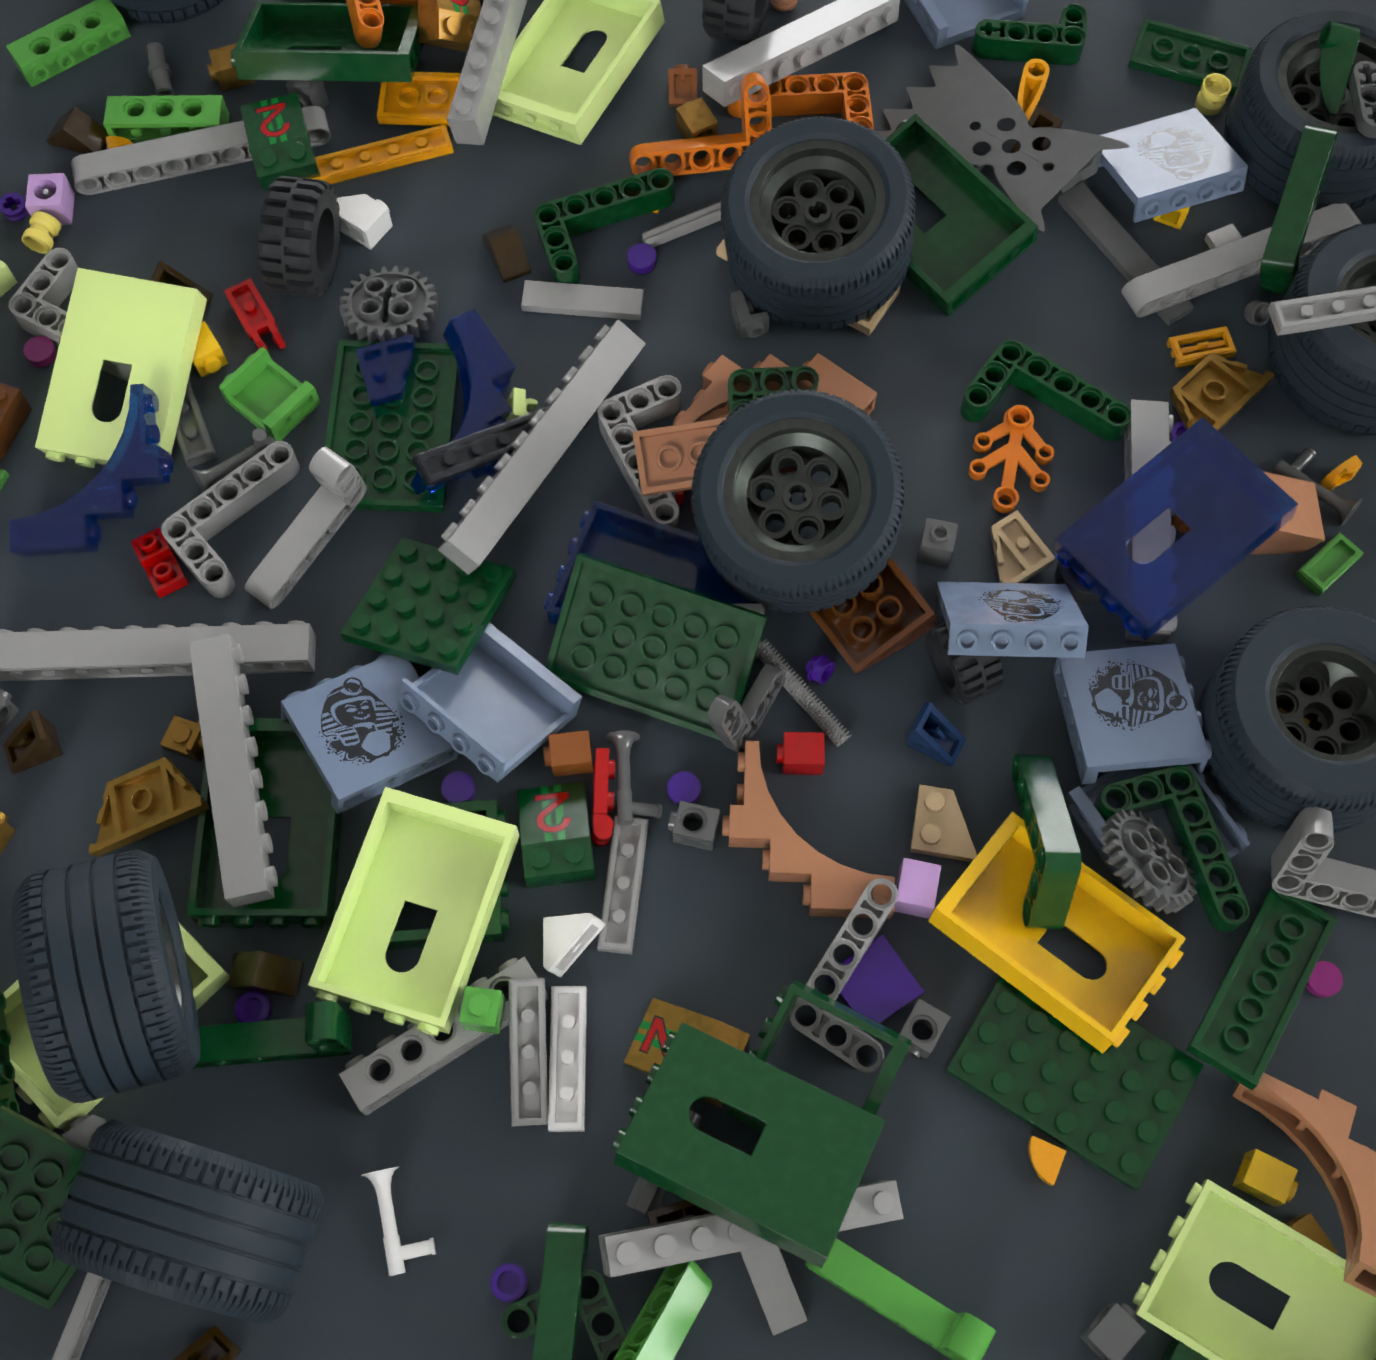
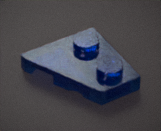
(386, 368)

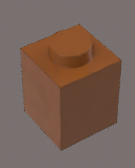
(569, 753)

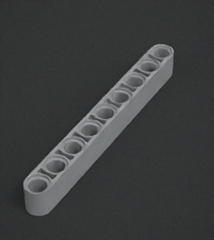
(176, 155)
(1224, 264)

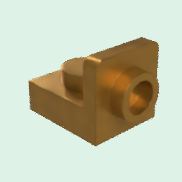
(184, 738)

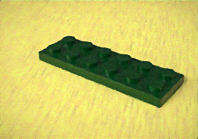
(1262, 987)

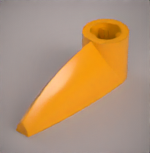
(1032, 85)

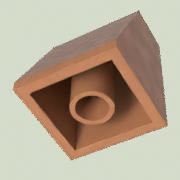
(1306, 526)

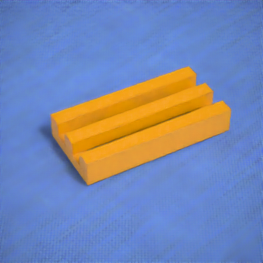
(1195, 354)

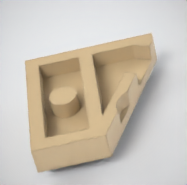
(1018, 550)
(940, 826)

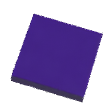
(879, 983)

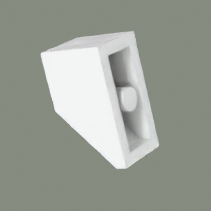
(364, 219)

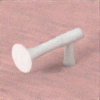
(394, 1251)

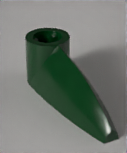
(1338, 51)

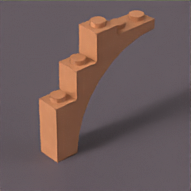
(713, 399)
(758, 824)
(1348, 1168)

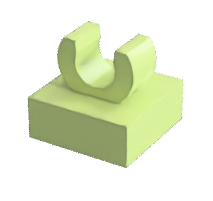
(519, 403)

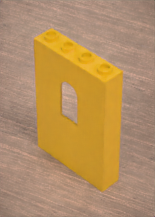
(987, 921)

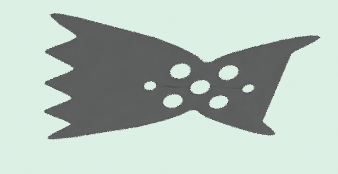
(972, 95)

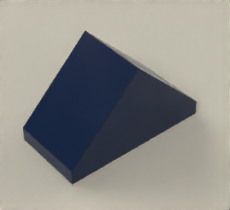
(935, 736)

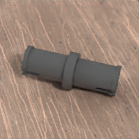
(158, 69)

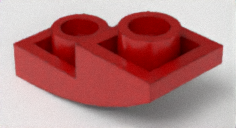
(159, 563)

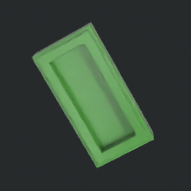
(1329, 564)

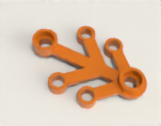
(1012, 454)

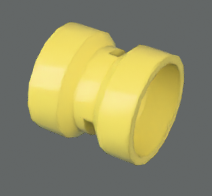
(1213, 94)
(41, 232)

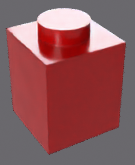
(801, 753)

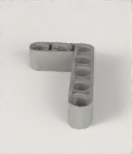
(39, 298)
(629, 420)
(225, 512)
(311, 530)
(1306, 873)
(841, 974)

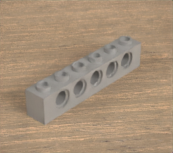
(435, 1054)

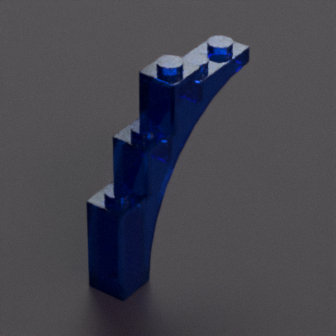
(484, 373)
(110, 495)

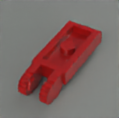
(253, 313)
(602, 799)

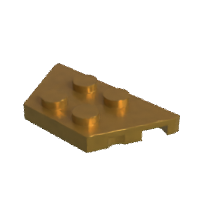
(1216, 391)
(144, 804)

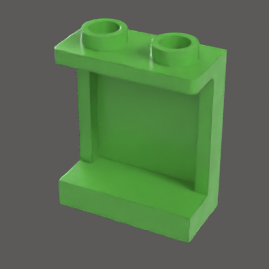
(269, 395)

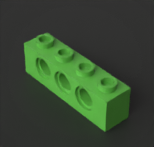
(68, 41)
(162, 116)

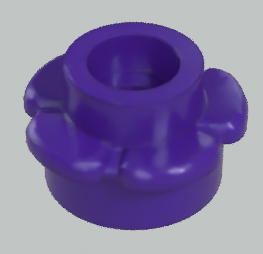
(820, 669)

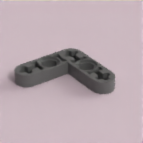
(1363, 109)
(739, 723)

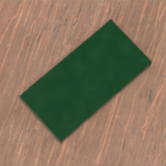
(1187, 54)

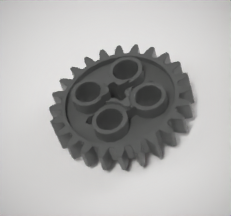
(368, 301)
(1148, 861)

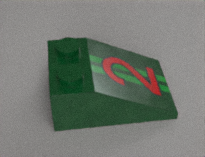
(279, 139)
(555, 835)

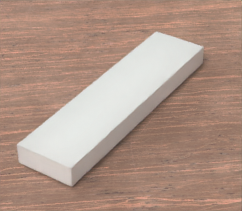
(567, 1059)

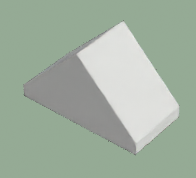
(566, 939)

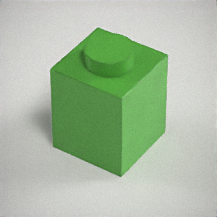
(482, 1010)

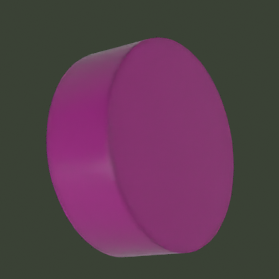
(40, 351)
(1325, 980)

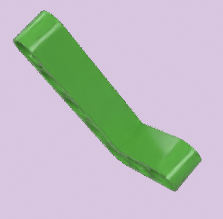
(667, 1314)
(951, 1333)

